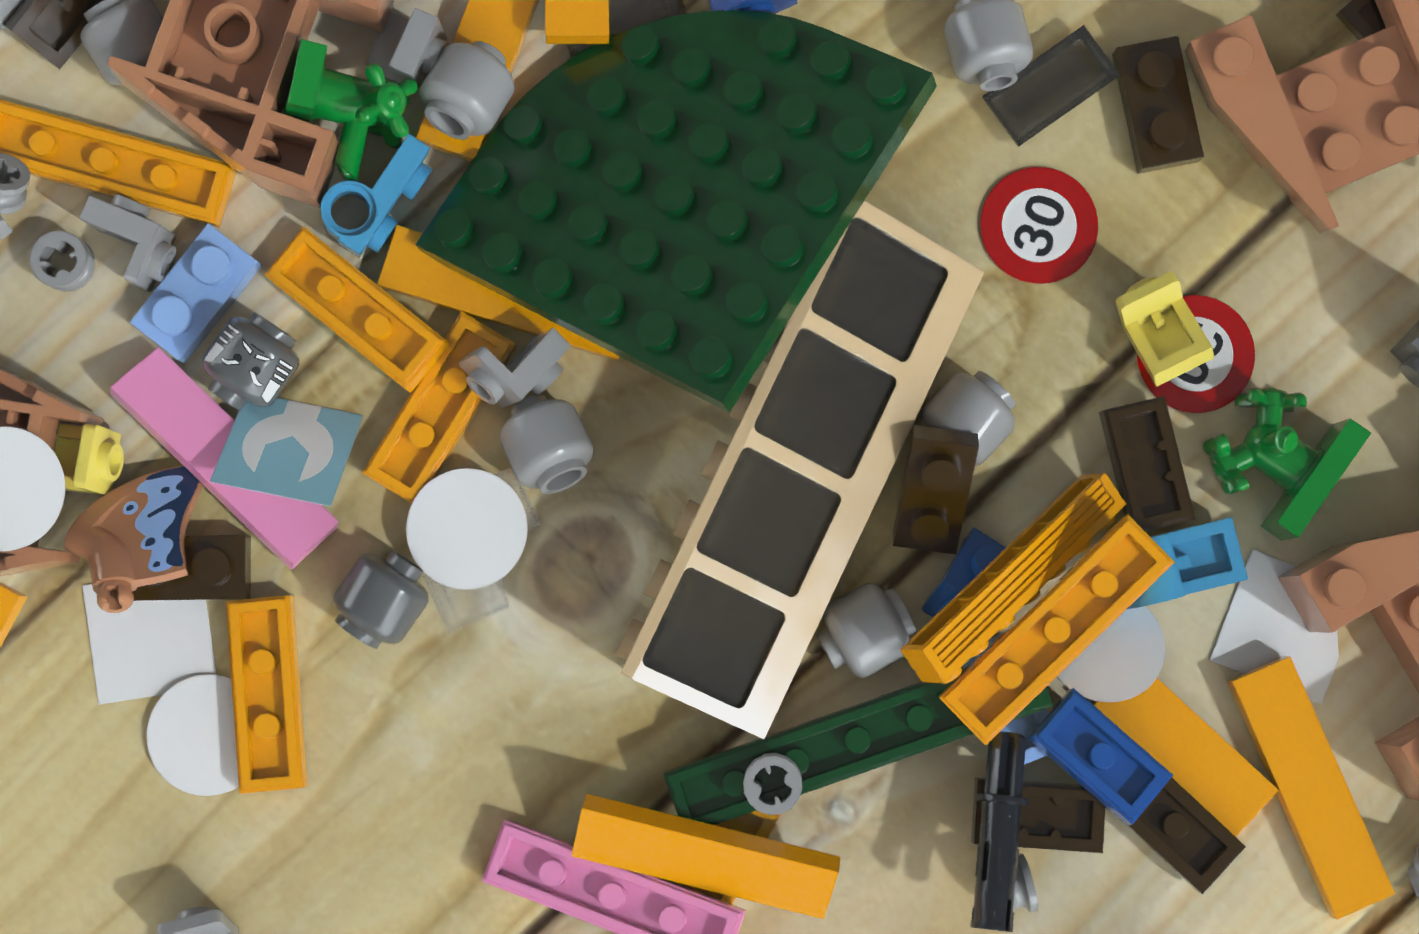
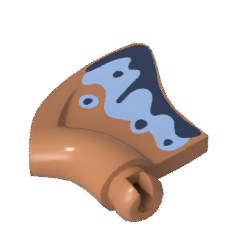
(136, 535)

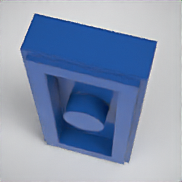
(1100, 756)

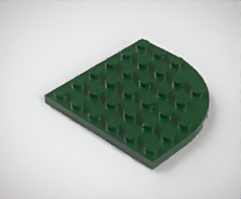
(681, 187)

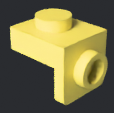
(1163, 328)
(89, 457)

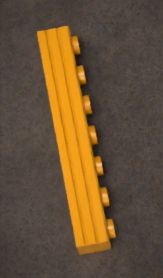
(1013, 579)

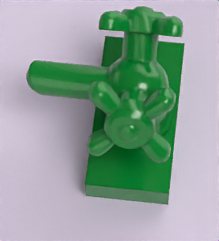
(348, 100)
(1280, 455)

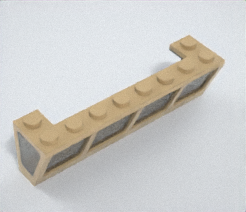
(800, 474)

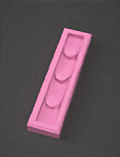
(195, 434)
(603, 895)

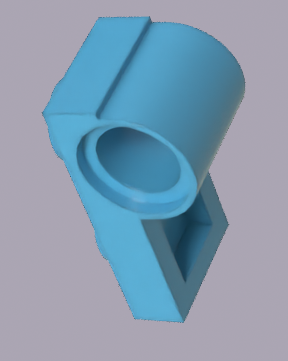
(403, 176)
(1203, 559)

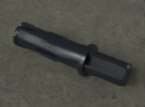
(999, 833)

